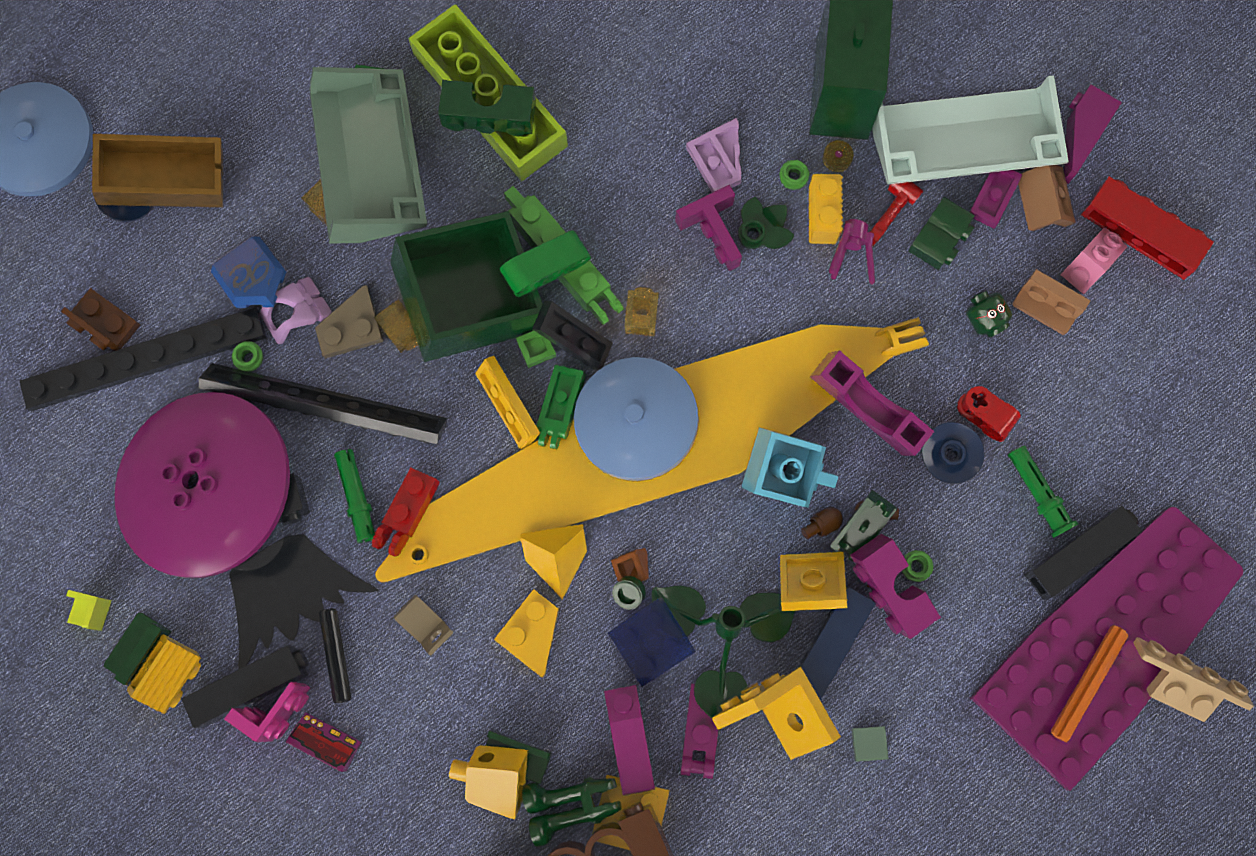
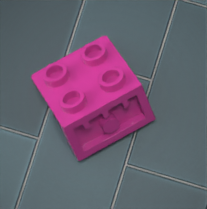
(267, 727)

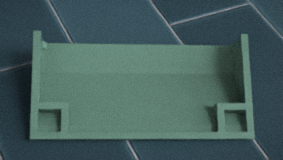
(365, 153)

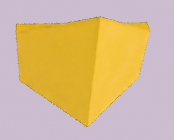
(555, 554)

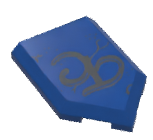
(250, 274)

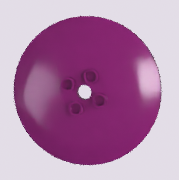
(237, 493)

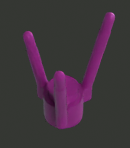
(853, 238)

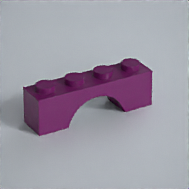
(891, 422)

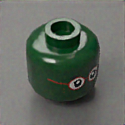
(989, 313)

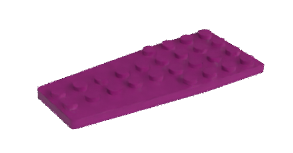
(1154, 589)

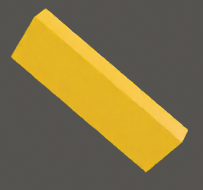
(507, 402)

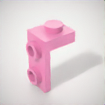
(1094, 260)

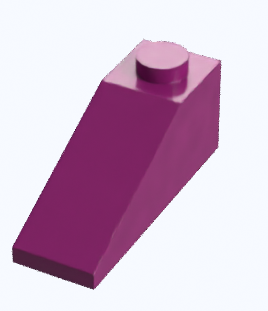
(1085, 126)
(629, 740)

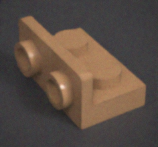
(1050, 302)

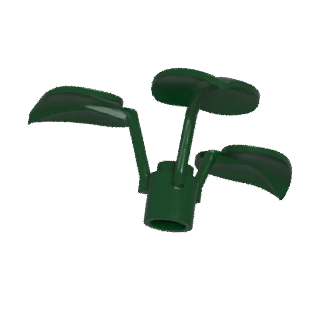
(758, 611)

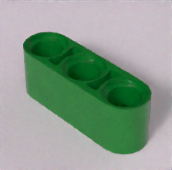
(545, 263)

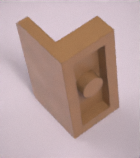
(1046, 197)

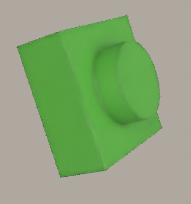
(535, 348)

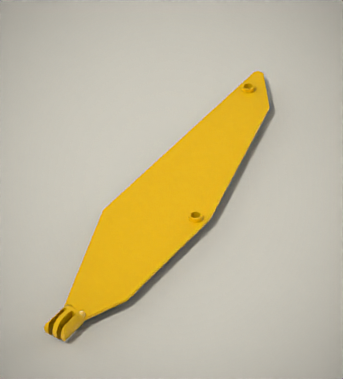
(734, 396)

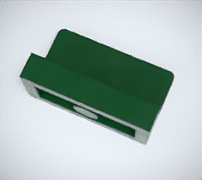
(134, 647)
(536, 759)

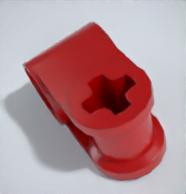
(991, 415)

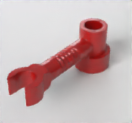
(904, 193)

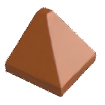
(632, 564)

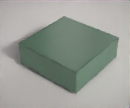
(869, 743)

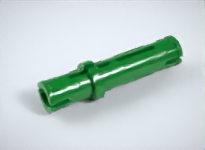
(358, 507)

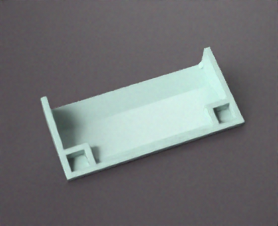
(970, 135)

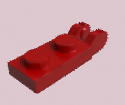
(405, 511)

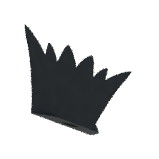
(282, 584)

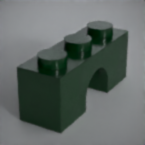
(510, 114)

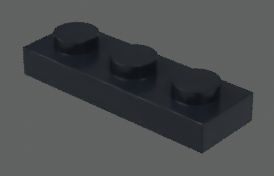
(572, 335)

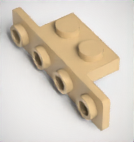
(1188, 686)

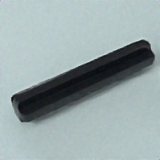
(335, 655)

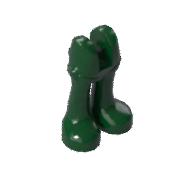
(539, 799)

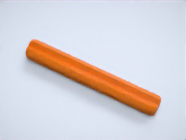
(1089, 683)

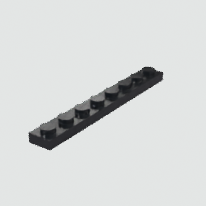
(141, 359)
(323, 403)

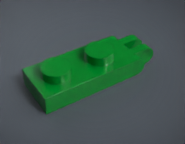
(559, 405)

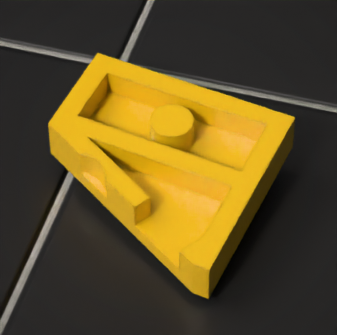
(530, 632)

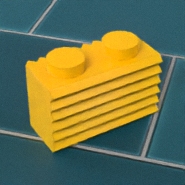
(825, 208)
(164, 674)

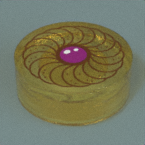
(838, 156)

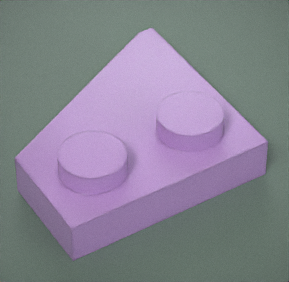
(718, 156)

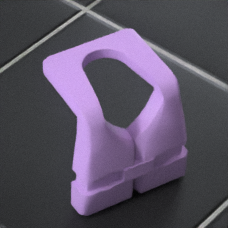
(306, 304)

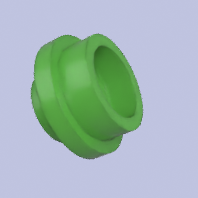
(797, 167)
(243, 349)
(926, 563)

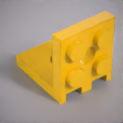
(780, 700)

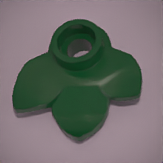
(767, 223)

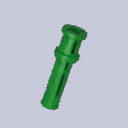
(1049, 505)

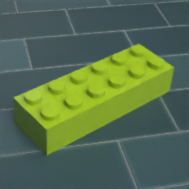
(458, 52)

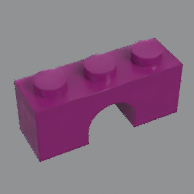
(879, 565)

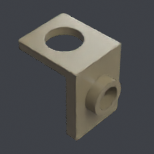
(423, 624)

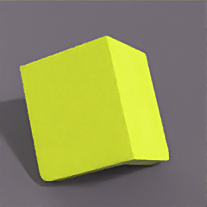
(88, 610)

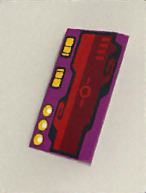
(324, 742)

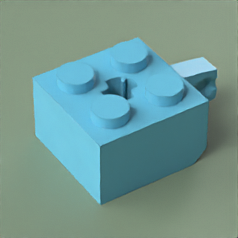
(803, 470)

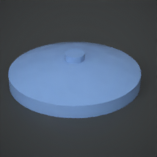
(42, 138)
(636, 419)

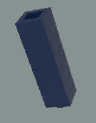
(835, 640)

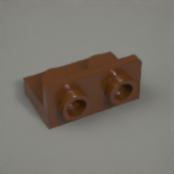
(103, 320)

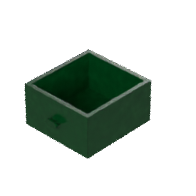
(850, 67)
(456, 285)

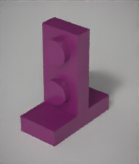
(712, 226)

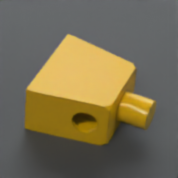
(493, 778)

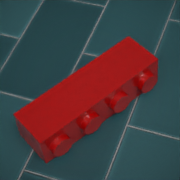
(1148, 228)

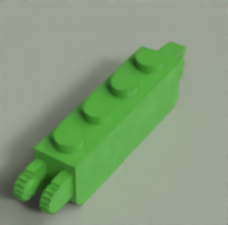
(538, 227)

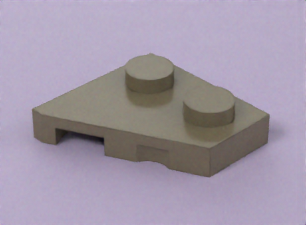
(349, 326)

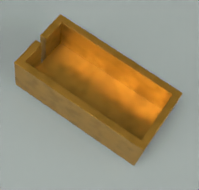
(157, 170)

